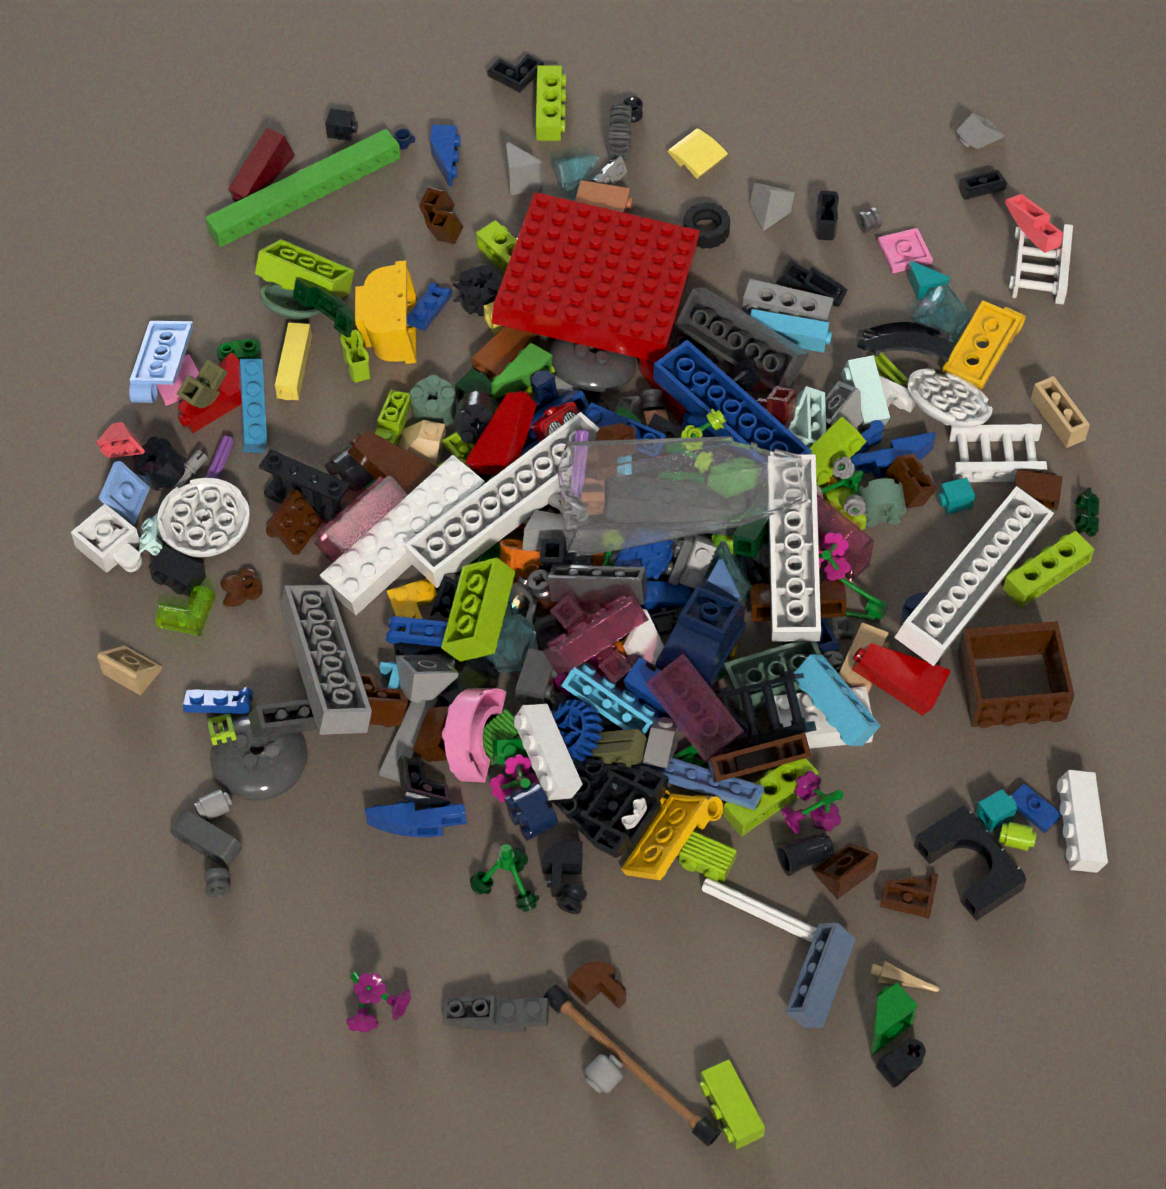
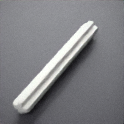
(759, 909)

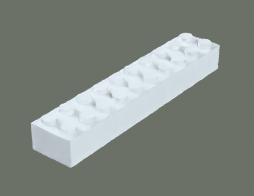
(494, 507)
(973, 576)

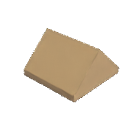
(128, 668)

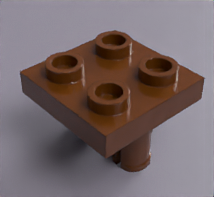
(294, 522)

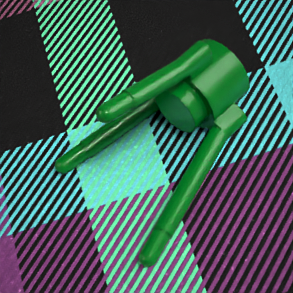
(875, 607)

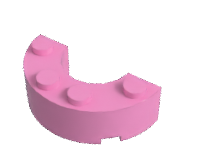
(465, 732)

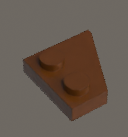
(910, 895)

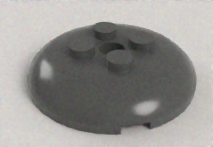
(591, 367)
(258, 775)

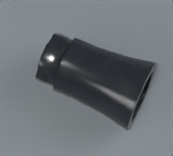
(803, 852)

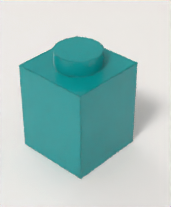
(956, 496)
(996, 810)

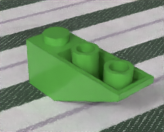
(520, 371)

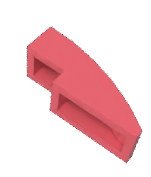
(1034, 223)

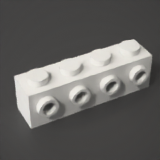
(547, 751)
(1082, 821)

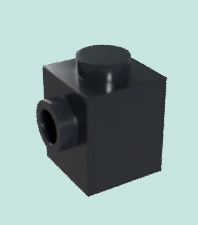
(341, 124)

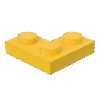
(409, 597)

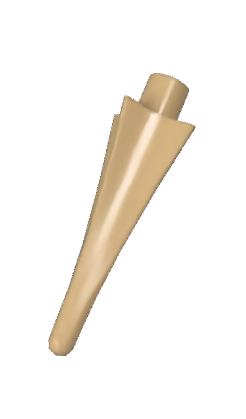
(891, 975)

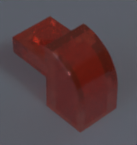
(780, 403)

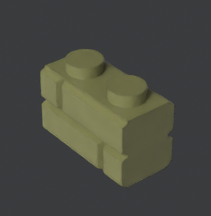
(621, 747)

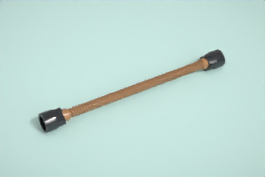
(702, 1128)

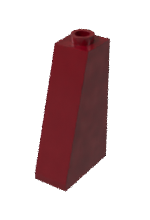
(262, 166)

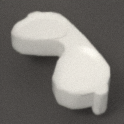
(639, 809)

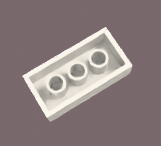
(825, 734)

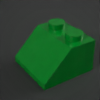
(892, 1016)

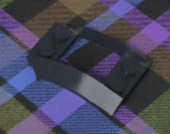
(907, 337)

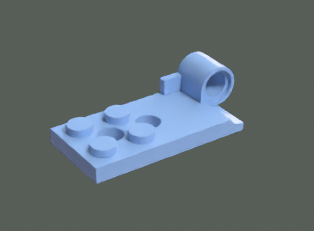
(151, 366)

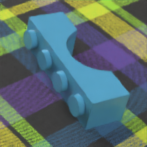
(253, 405)

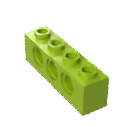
(549, 103)
(496, 244)
(1024, 591)
(746, 819)

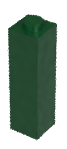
(751, 537)

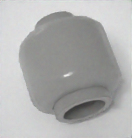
(604, 1073)

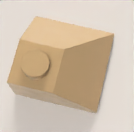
(424, 440)

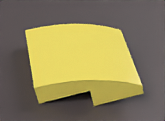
(697, 152)

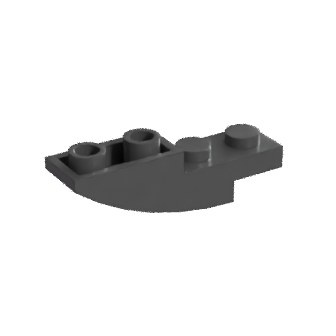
(495, 1014)

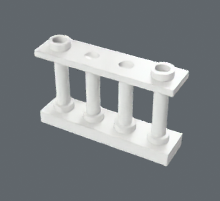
(1059, 271)
(996, 471)

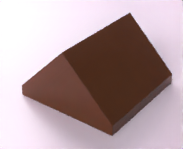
(846, 869)

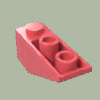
(119, 442)

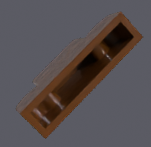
(831, 600)
(759, 757)

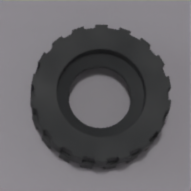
(712, 212)

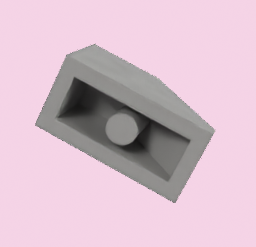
(978, 131)
(661, 742)

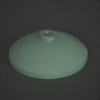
(282, 303)

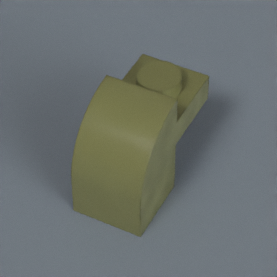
(203, 389)

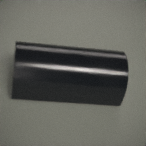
(982, 184)

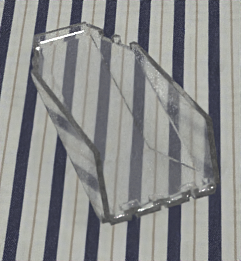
(670, 489)

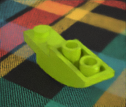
(393, 416)

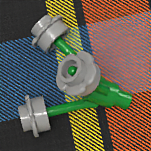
(845, 470)

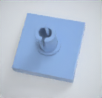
(124, 492)

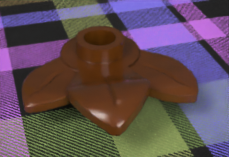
(241, 587)

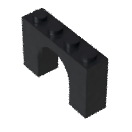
(475, 674)
(962, 830)

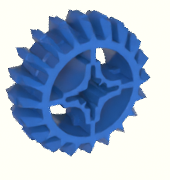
(578, 727)

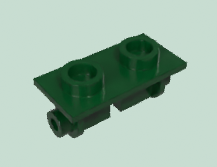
(1086, 506)

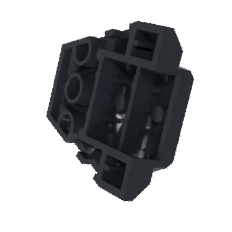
(607, 798)

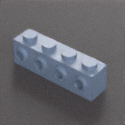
(820, 975)

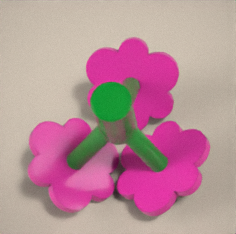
(835, 545)
(516, 767)

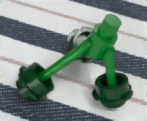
(510, 860)

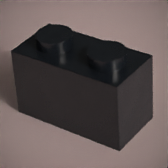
(176, 571)

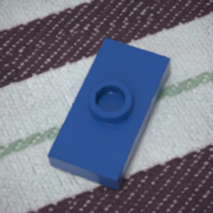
(1035, 808)

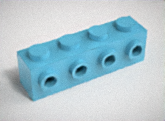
(609, 700)
(836, 701)

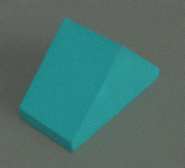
(923, 278)

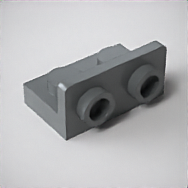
(681, 550)

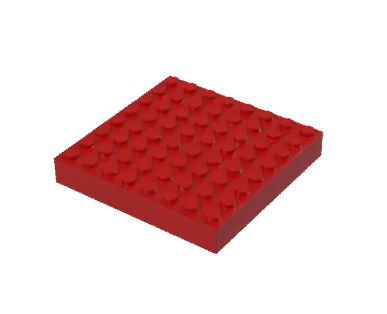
(596, 277)

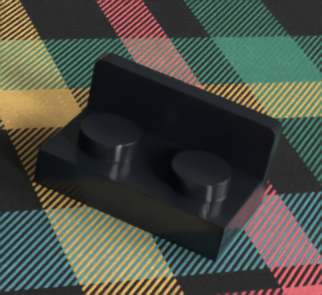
(745, 373)

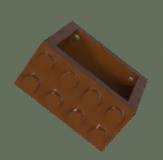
(1012, 642)

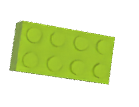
(286, 262)
(478, 609)

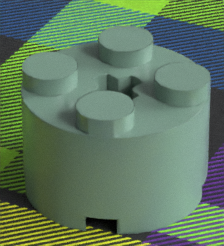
(433, 400)
(883, 502)

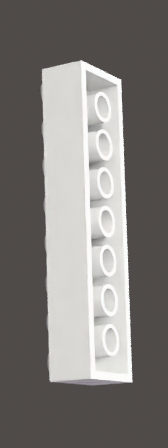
(380, 553)
(796, 567)

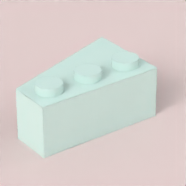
(863, 374)
(809, 417)

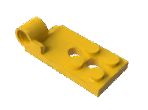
(992, 326)
(675, 823)

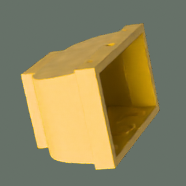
(383, 313)

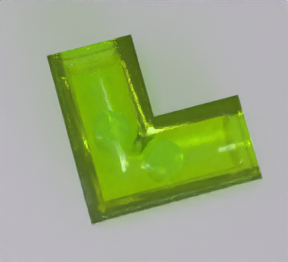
(188, 619)

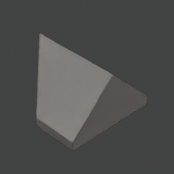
(770, 204)

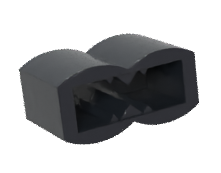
(826, 215)

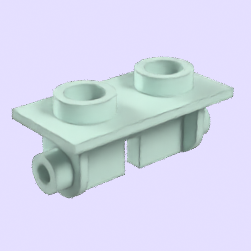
(151, 537)

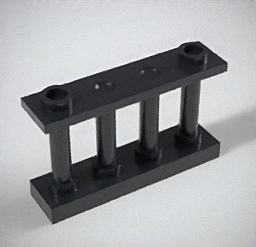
(317, 487)
(777, 730)

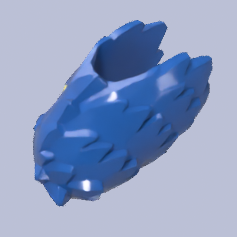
(652, 556)

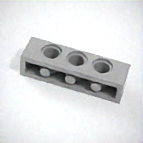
(786, 301)

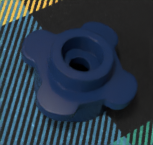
(404, 138)

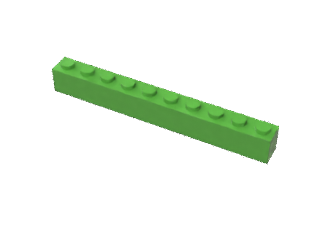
(302, 188)

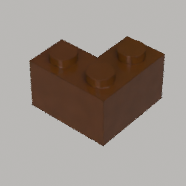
(386, 704)

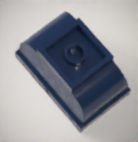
(705, 633)

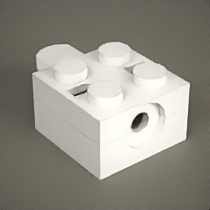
(108, 540)

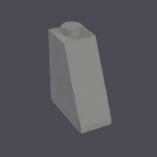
(542, 526)

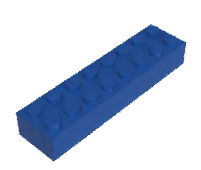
(703, 386)

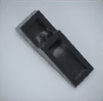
(811, 281)

